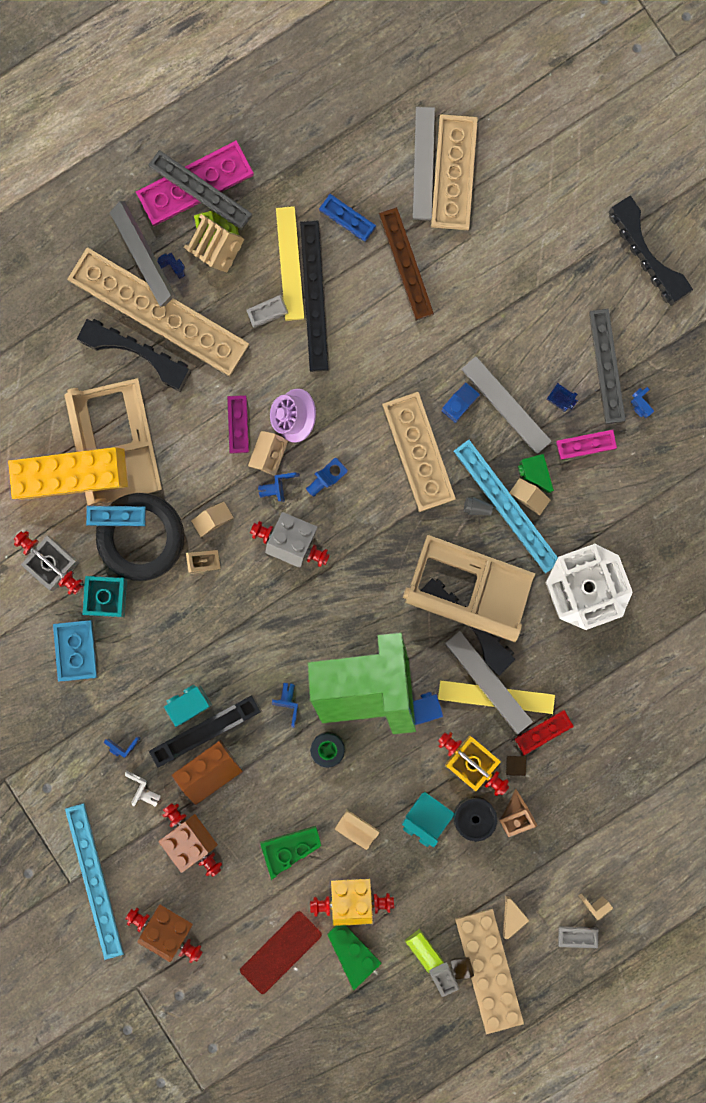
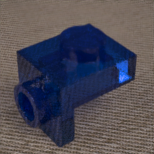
(176, 265)
(562, 398)

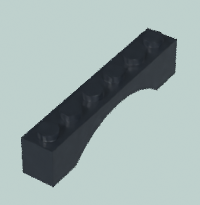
(671, 283)
(99, 338)
(494, 653)
(205, 731)

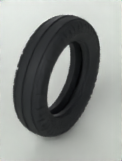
(164, 561)

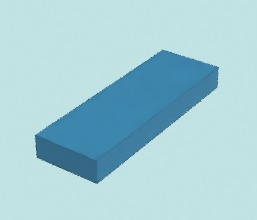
(116, 516)

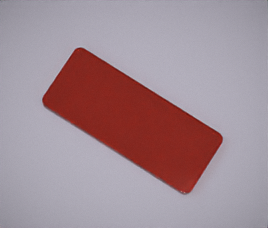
(280, 952)

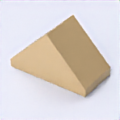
(530, 496)
(212, 519)
(203, 561)
(513, 918)

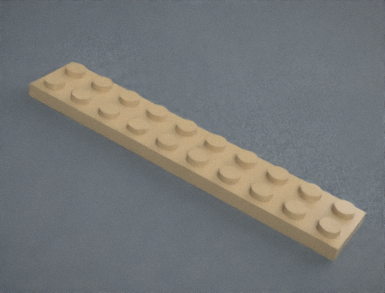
(173, 322)

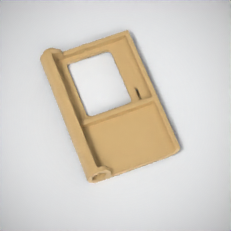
(139, 455)
(496, 597)

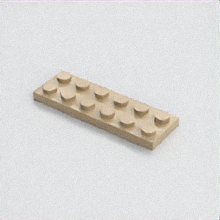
(454, 172)
(418, 452)
(491, 971)

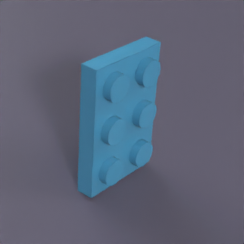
(75, 650)

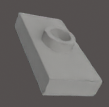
(267, 311)
(578, 937)
(444, 979)

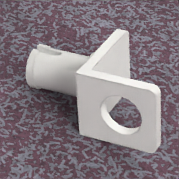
(142, 793)

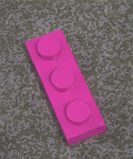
(586, 444)

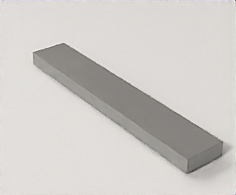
(423, 163)
(506, 405)
(488, 682)

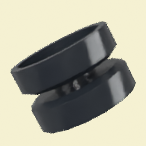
(467, 810)

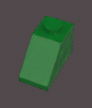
(536, 472)

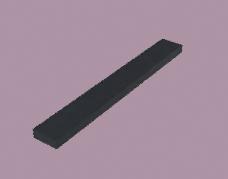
(314, 296)

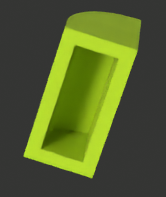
(424, 950)

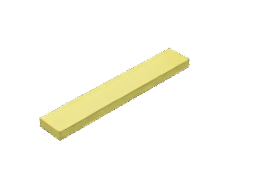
(290, 263)
(474, 695)

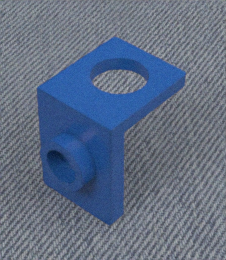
(117, 750)

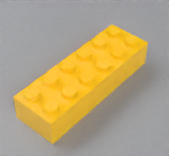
(68, 473)

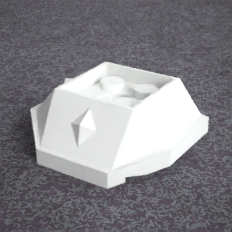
(609, 581)

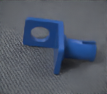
(325, 478)
(277, 487)
(286, 701)

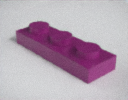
(238, 424)

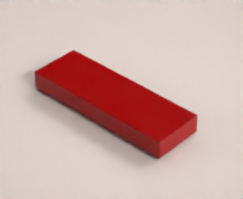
(543, 732)

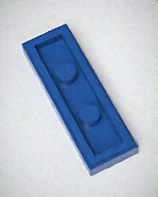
(347, 217)

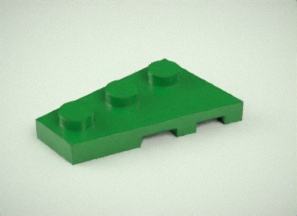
(287, 849)
(353, 955)

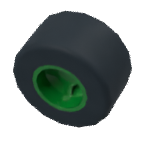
(327, 749)

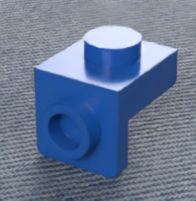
(642, 408)

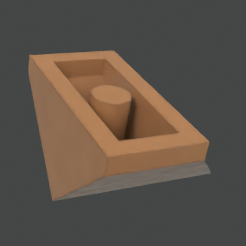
(517, 816)

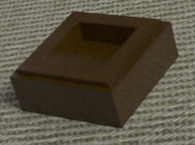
(516, 765)
(462, 968)

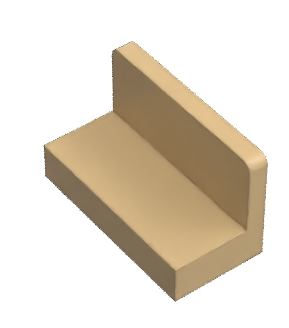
(268, 452)
(357, 829)
(598, 908)

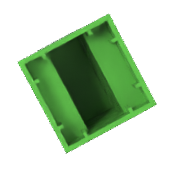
(366, 686)

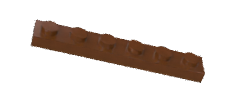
(406, 264)

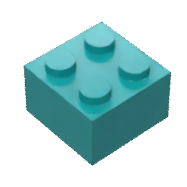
(104, 596)
(188, 705)

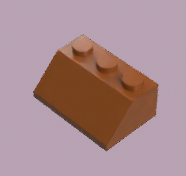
(207, 772)

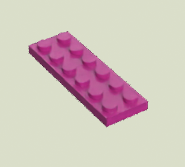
(219, 169)

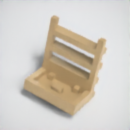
(221, 249)

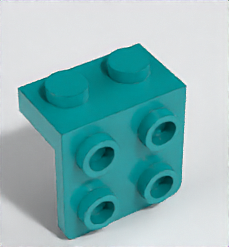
(427, 819)

